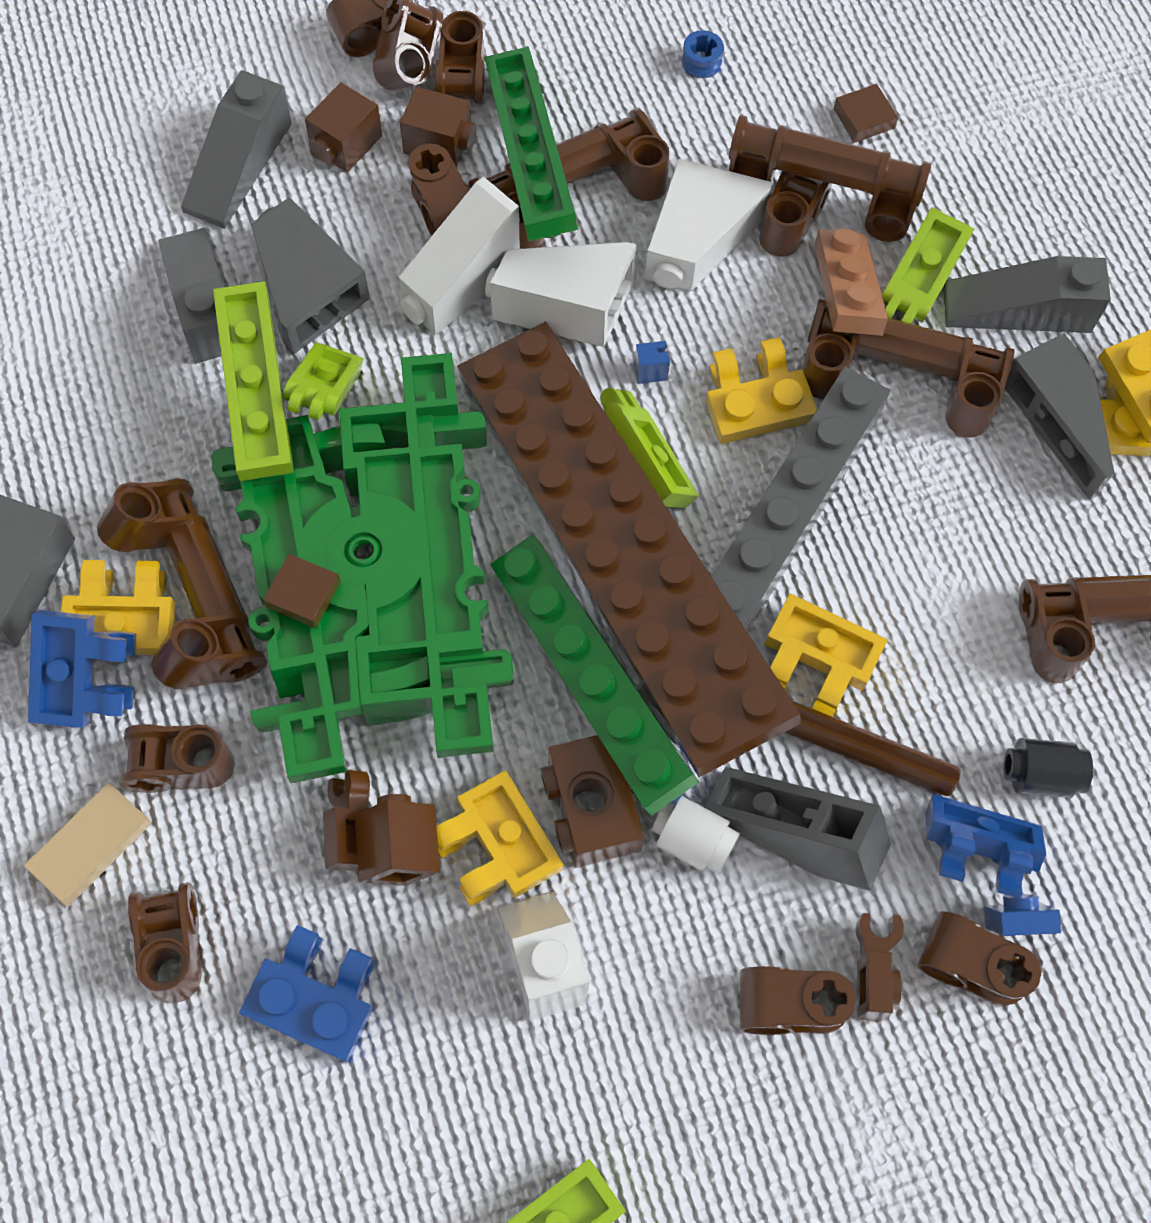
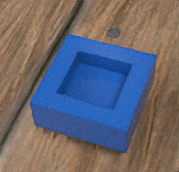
(1022, 917)

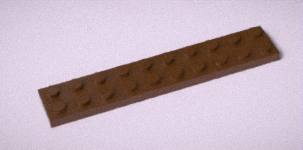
(629, 552)

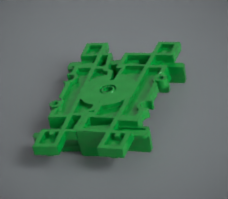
(400, 623)

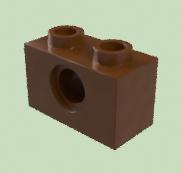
(599, 833)

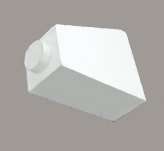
(702, 222)
(456, 260)
(567, 287)
(545, 955)

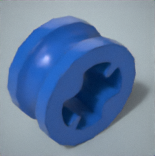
(702, 42)

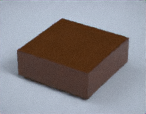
(865, 113)
(302, 590)

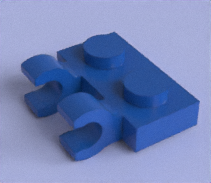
(63, 668)
(971, 830)
(306, 1008)

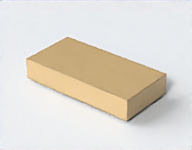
(88, 844)

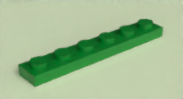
(530, 145)
(594, 676)

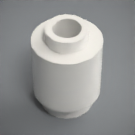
(695, 835)

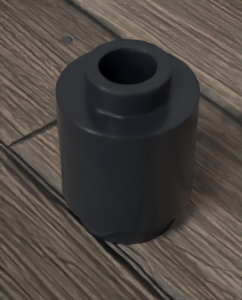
(1048, 768)

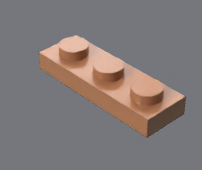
(850, 282)

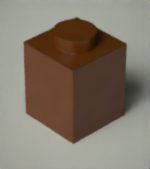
(437, 120)
(343, 127)
(396, 841)

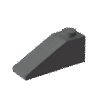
(237, 147)
(191, 278)
(1031, 296)
(1063, 404)
(804, 825)

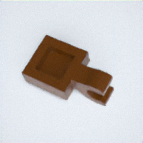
(348, 798)
(877, 984)

